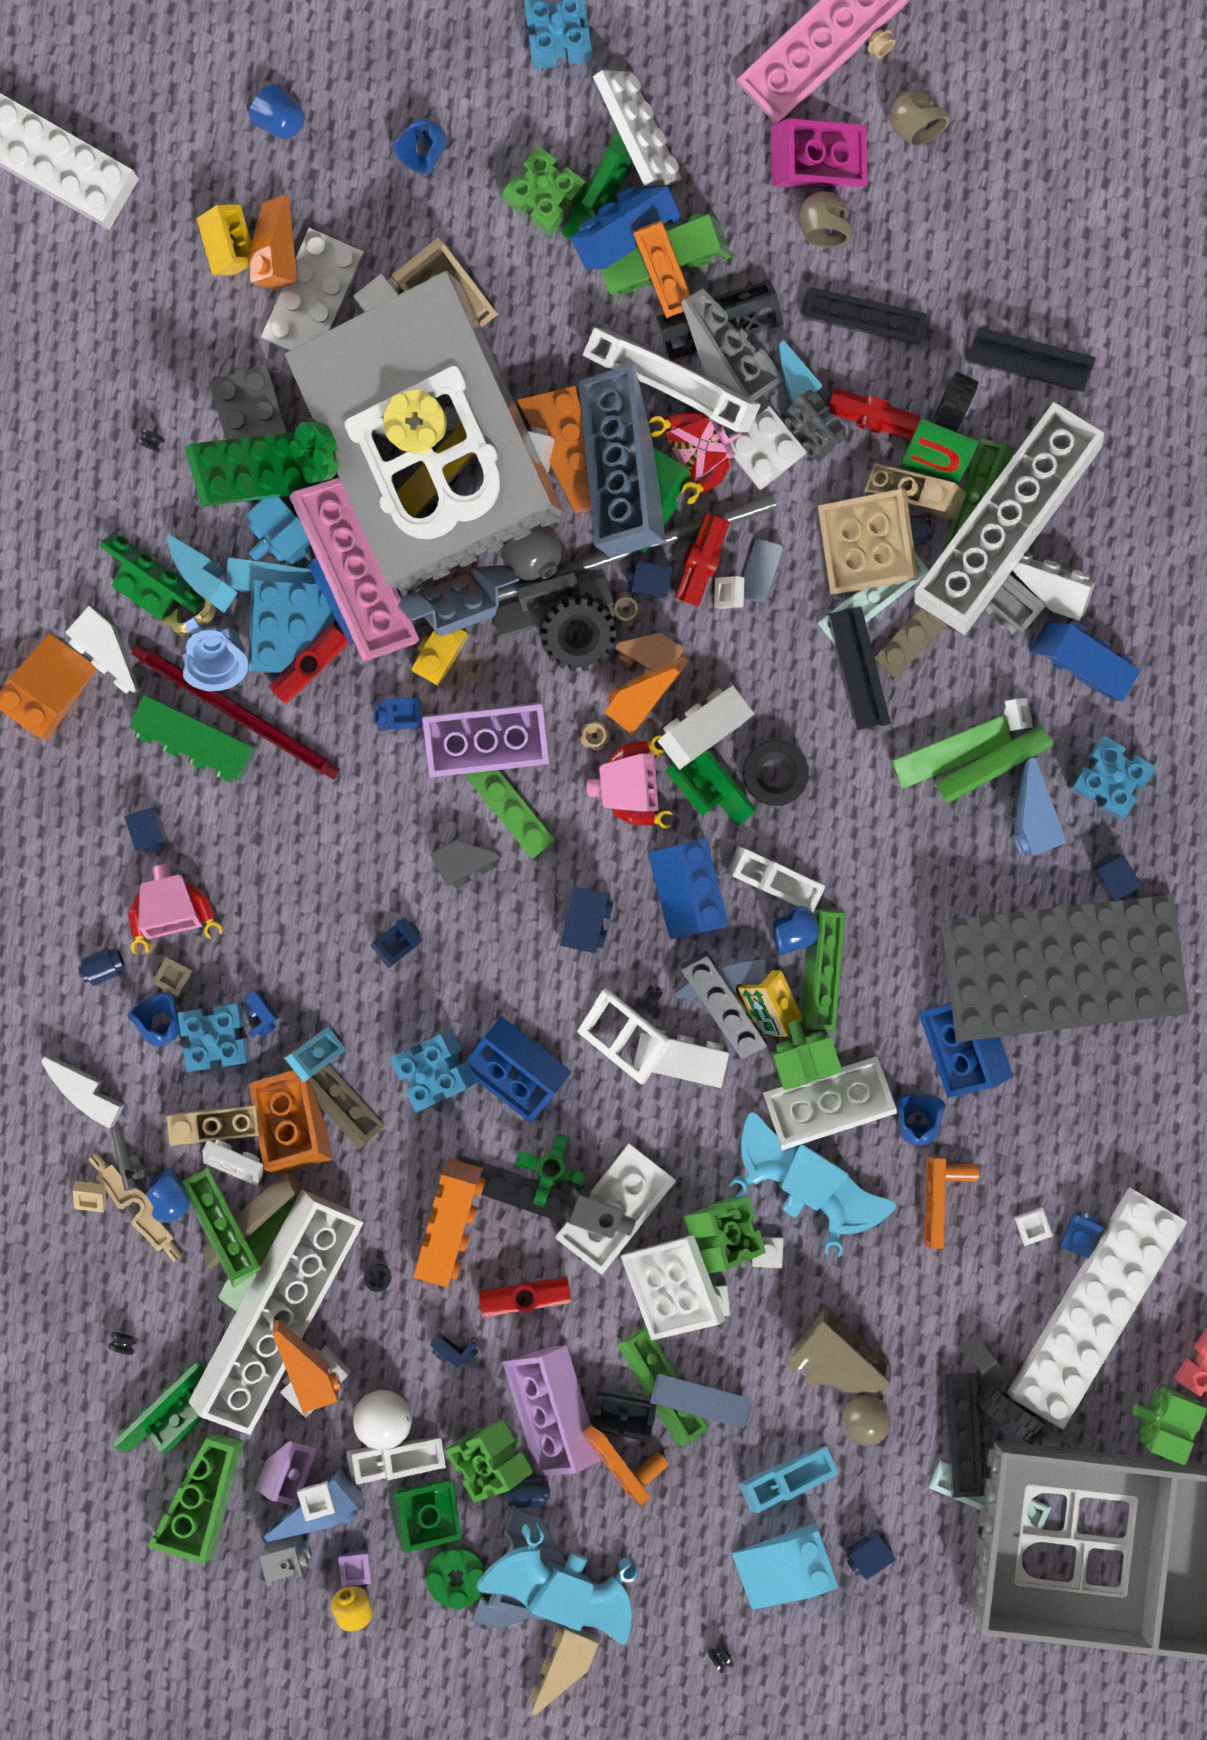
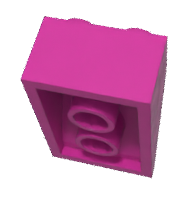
(818, 154)

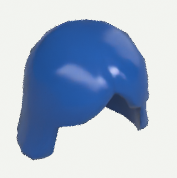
(277, 112)
(405, 145)
(795, 930)
(142, 1017)
(930, 1106)
(168, 1197)

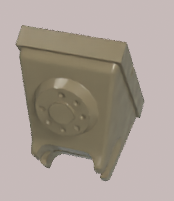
(838, 1357)

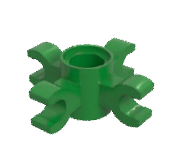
(530, 1162)

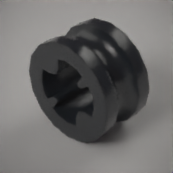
(150, 440)
(649, 999)
(368, 1276)
(122, 1343)
(720, 1657)

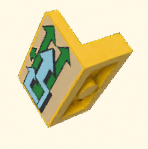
(771, 1004)

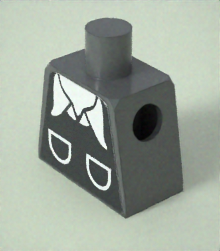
(586, 1208)

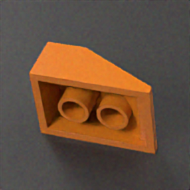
(45, 686)
(289, 1123)

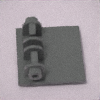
(813, 432)

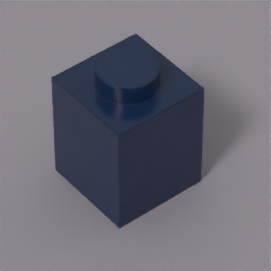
(650, 580)
(146, 830)
(1116, 876)
(870, 1555)

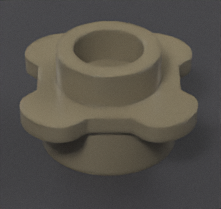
(634, 609)

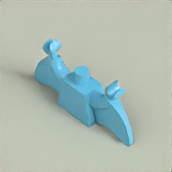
(809, 1181)
(562, 1591)

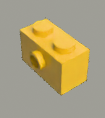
(225, 239)
(438, 655)

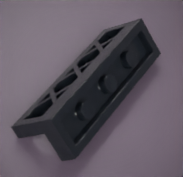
(735, 304)
(1030, 359)
(859, 667)

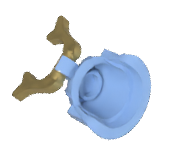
(213, 654)

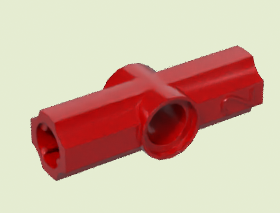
(873, 413)
(701, 559)
(294, 678)
(505, 1300)

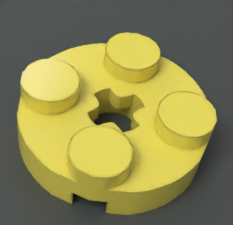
(403, 407)

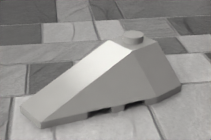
(725, 351)

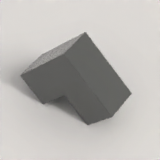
(984, 1361)

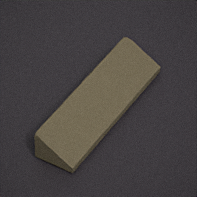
(341, 1103)
(259, 1211)

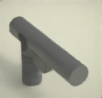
(130, 1163)

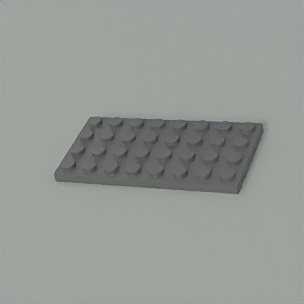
(1064, 967)

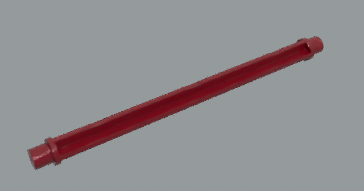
(238, 713)

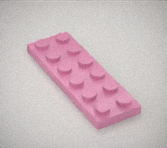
(813, 52)
(352, 571)

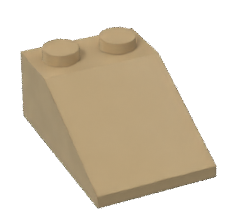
(434, 261)

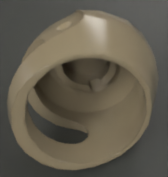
(912, 112)
(822, 212)
(866, 1420)

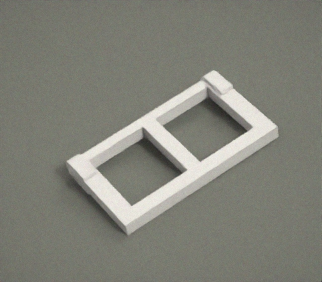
(635, 1019)

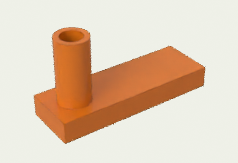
(663, 267)
(936, 1176)
(631, 1482)

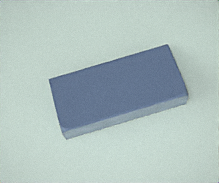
(761, 570)

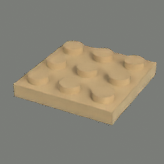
(868, 542)

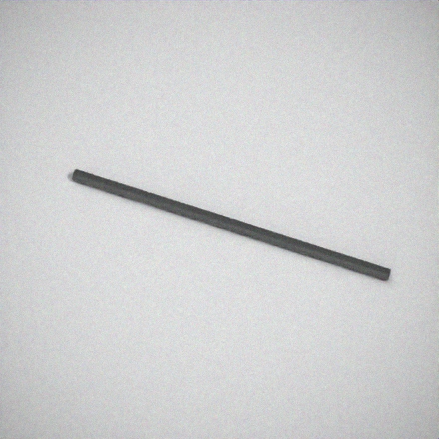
(671, 536)

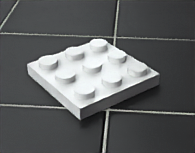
(673, 1288)

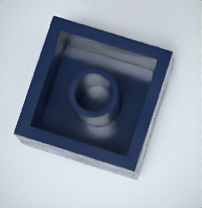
(585, 920)

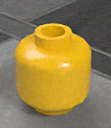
(351, 1608)

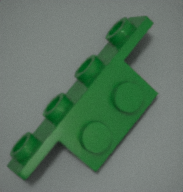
(602, 186)
(148, 581)
(708, 785)
(167, 1417)

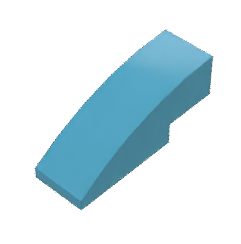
(797, 376)
(242, 572)
(201, 574)
(788, 1479)

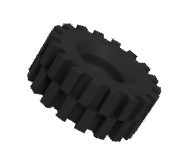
(583, 652)

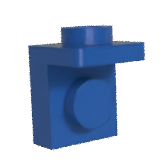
(398, 714)
(260, 1008)
(1082, 1234)

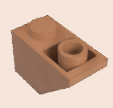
(649, 651)

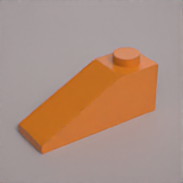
(272, 246)
(636, 700)
(307, 1370)

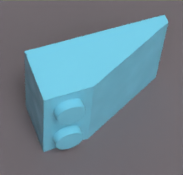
(785, 1568)

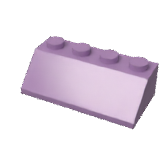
(486, 739)
(551, 1410)

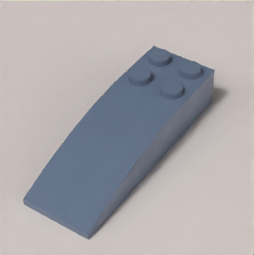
(620, 463)

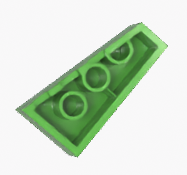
(692, 243)
(200, 1502)

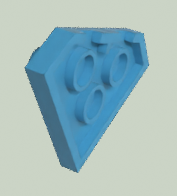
(284, 622)

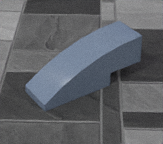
(736, 973)
(700, 1401)

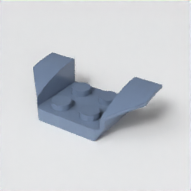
(459, 600)
(505, 1610)

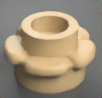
(880, 43)
(587, 731)

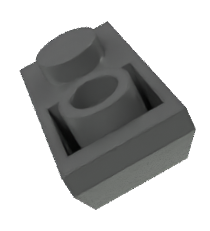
(460, 860)

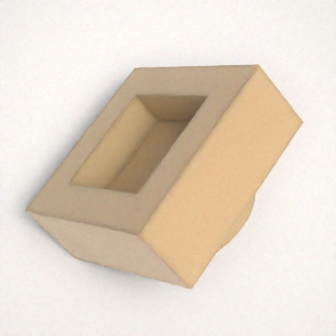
(89, 1196)

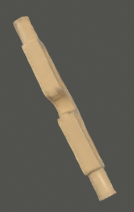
(152, 1230)

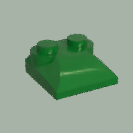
(425, 1515)

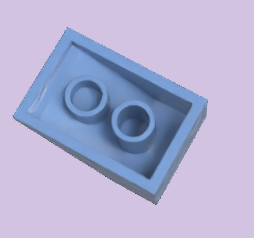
(1035, 818)
(346, 1500)

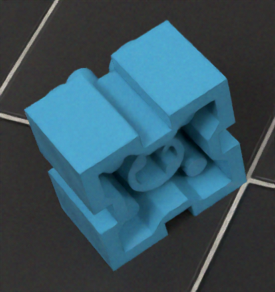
(558, 32)
(278, 531)
(1112, 777)
(214, 1037)
(433, 1070)

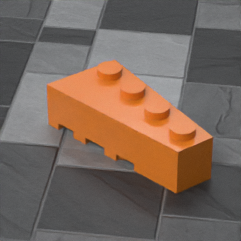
(562, 417)
(448, 1223)

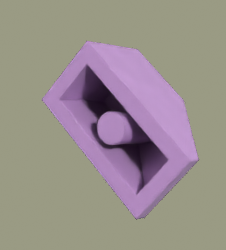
(286, 1473)

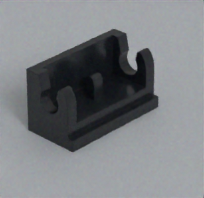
(624, 1414)

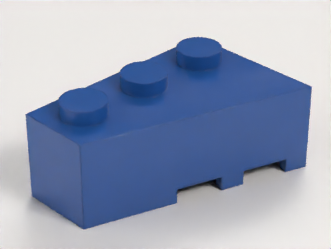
(610, 233)
(1086, 658)

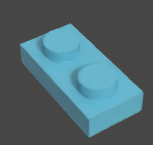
(315, 1054)

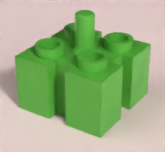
(544, 191)
(805, 1057)
(725, 1233)
(1171, 1424)
(489, 1461)

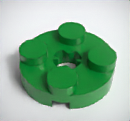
(314, 450)
(439, 1579)

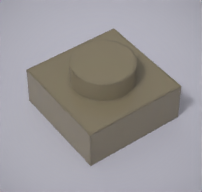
(172, 976)

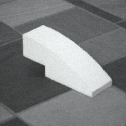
(774, 879)
(83, 1091)
(397, 1462)

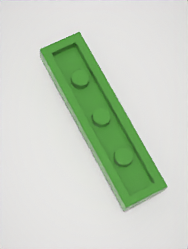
(511, 811)

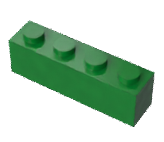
(192, 738)

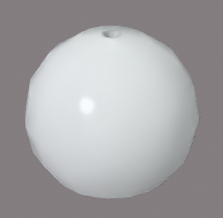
(382, 1419)

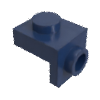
(397, 942)
(447, 1351)

